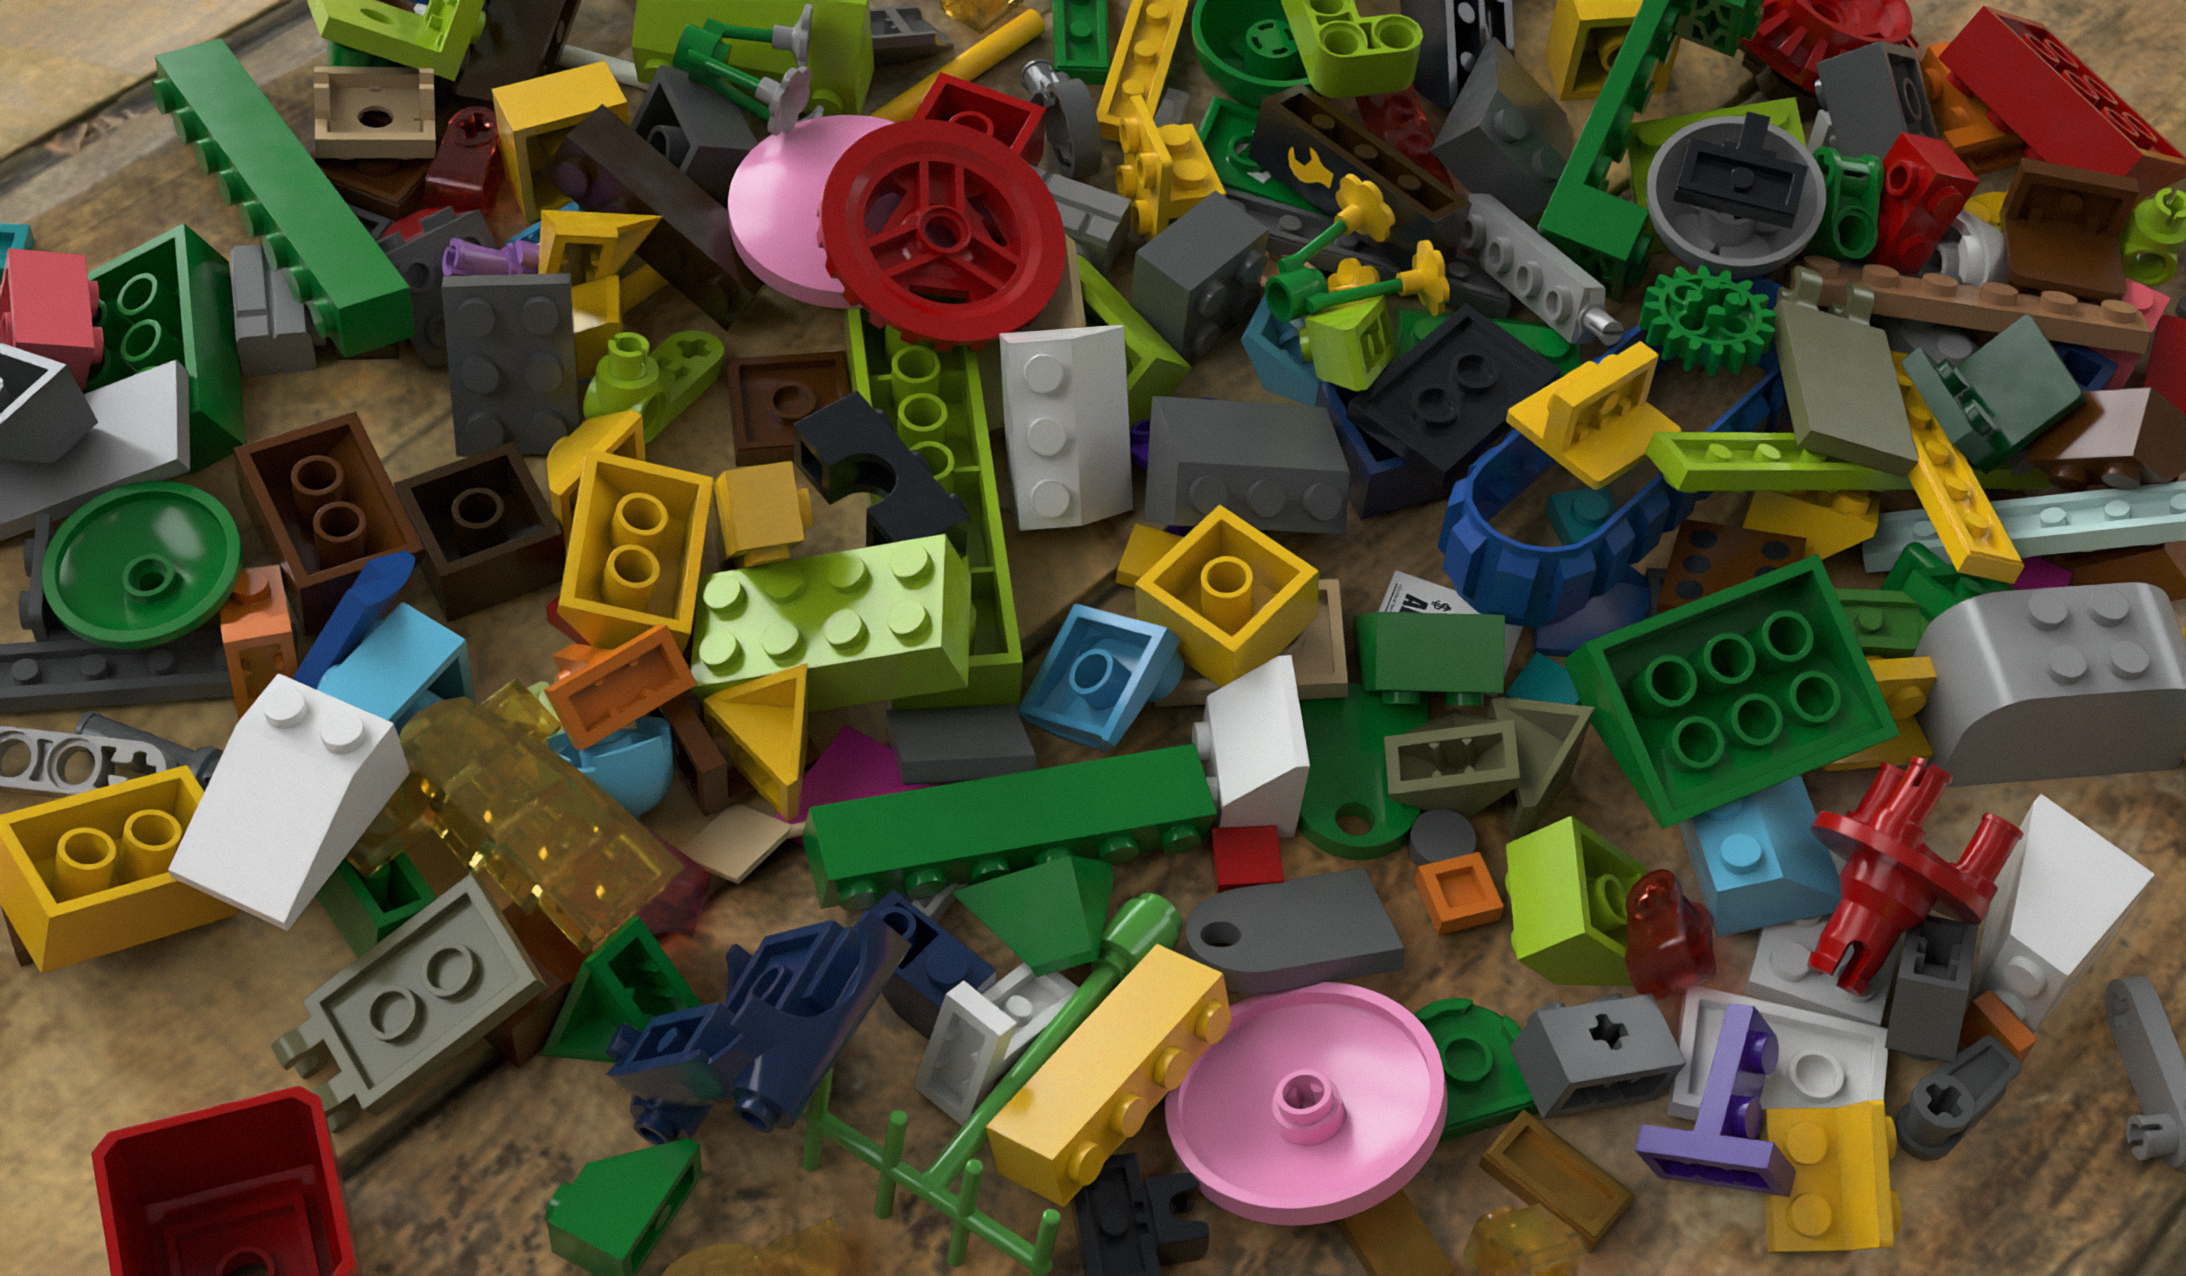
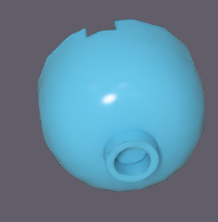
(628, 764)

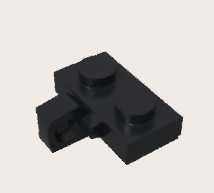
(1742, 177)

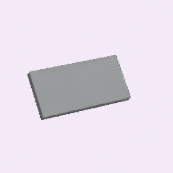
(136, 440)

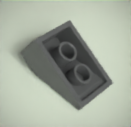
(1505, 134)

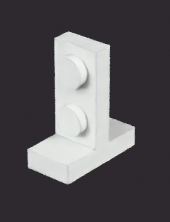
(985, 1036)

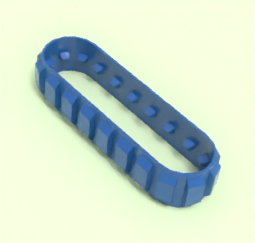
(1550, 584)

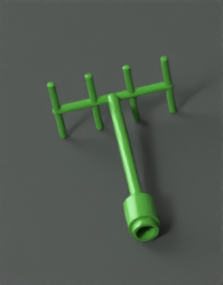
(1124, 943)

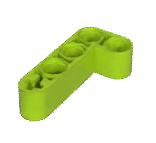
(1352, 53)

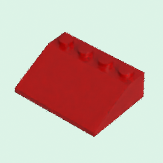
(2056, 101)

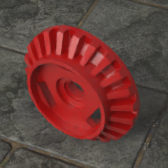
(1805, 32)
(942, 177)

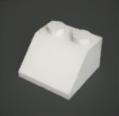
(1255, 749)

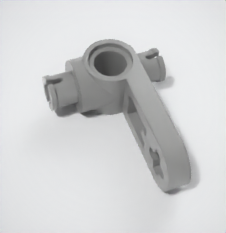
(2153, 1067)

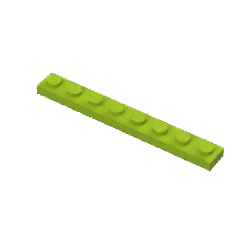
(1775, 462)

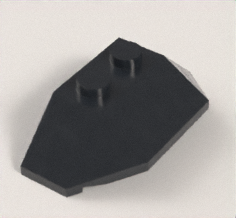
(1454, 40)

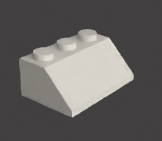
(1066, 426)

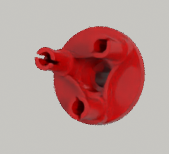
(1895, 876)

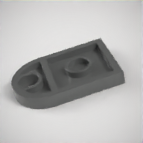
(1295, 933)

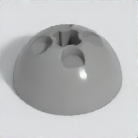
(1726, 240)

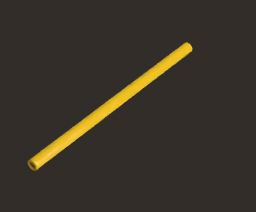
(966, 66)

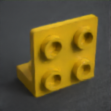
(1840, 1180)

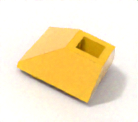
(1825, 518)

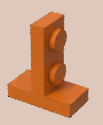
(1964, 121)
(257, 634)
(611, 688)

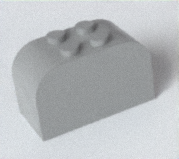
(2056, 684)

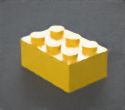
(95, 871)

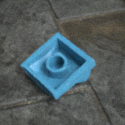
(1101, 677)

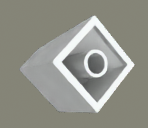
(2053, 911)

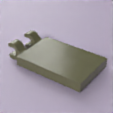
(1841, 378)
(412, 1003)

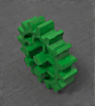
(1707, 320)

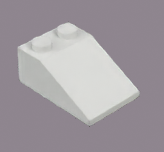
(288, 800)

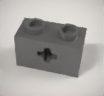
(1932, 989)
(1596, 1054)

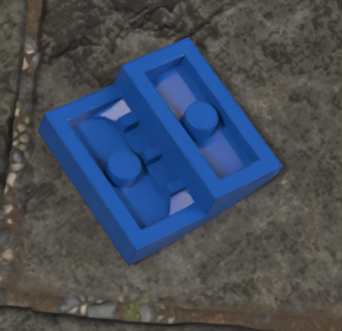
(355, 614)

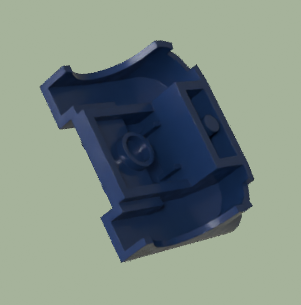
(771, 1038)

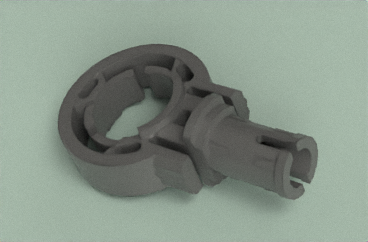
(1070, 118)

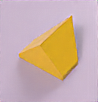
(590, 242)
(766, 733)

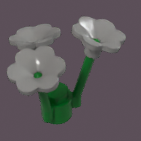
(706, 61)

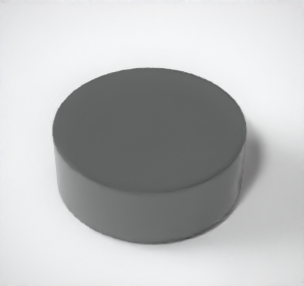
(1440, 836)

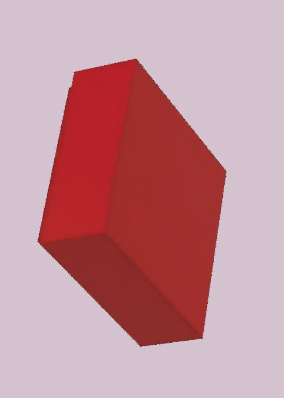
(1245, 856)

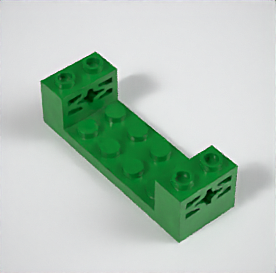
(1581, 219)

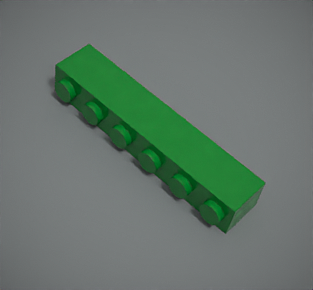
(1006, 824)

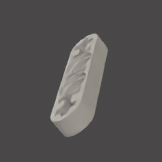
(53, 749)

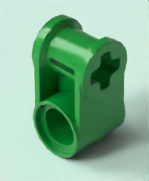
(1849, 206)

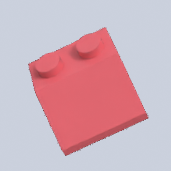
(50, 309)

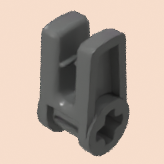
(1955, 1099)

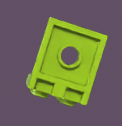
(401, 36)

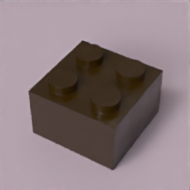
(483, 531)

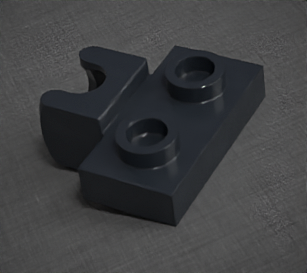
(1132, 1225)

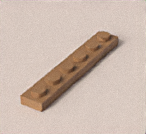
(1988, 308)

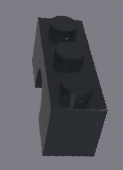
(857, 451)

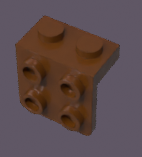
(2065, 229)

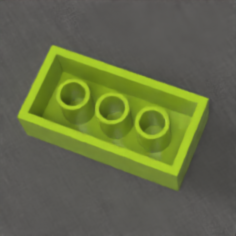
(861, 618)

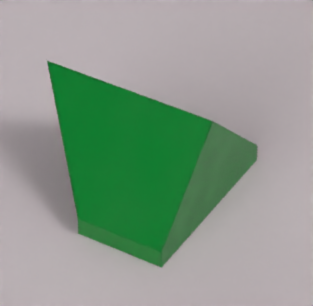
(1046, 912)
(617, 984)

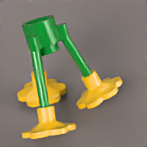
(1305, 290)

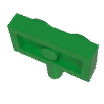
(1934, 582)

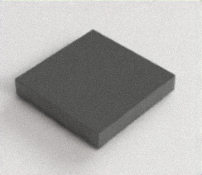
(958, 743)

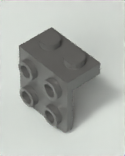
(420, 265)

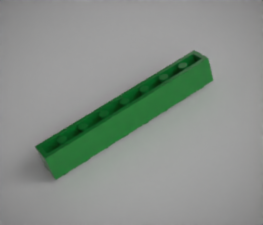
(284, 199)

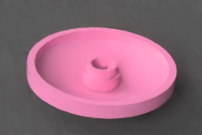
(777, 202)
(1310, 1105)

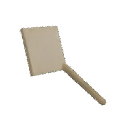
(739, 841)

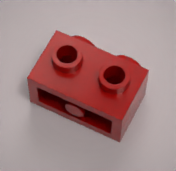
(1918, 201)

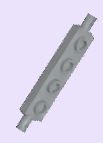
(1537, 272)

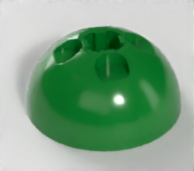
(1247, 49)

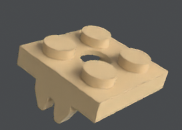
(349, 92)

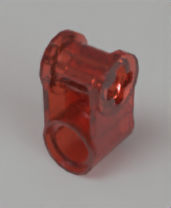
(467, 164)
(1667, 937)

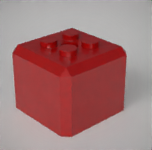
(227, 1192)

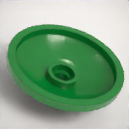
(137, 540)

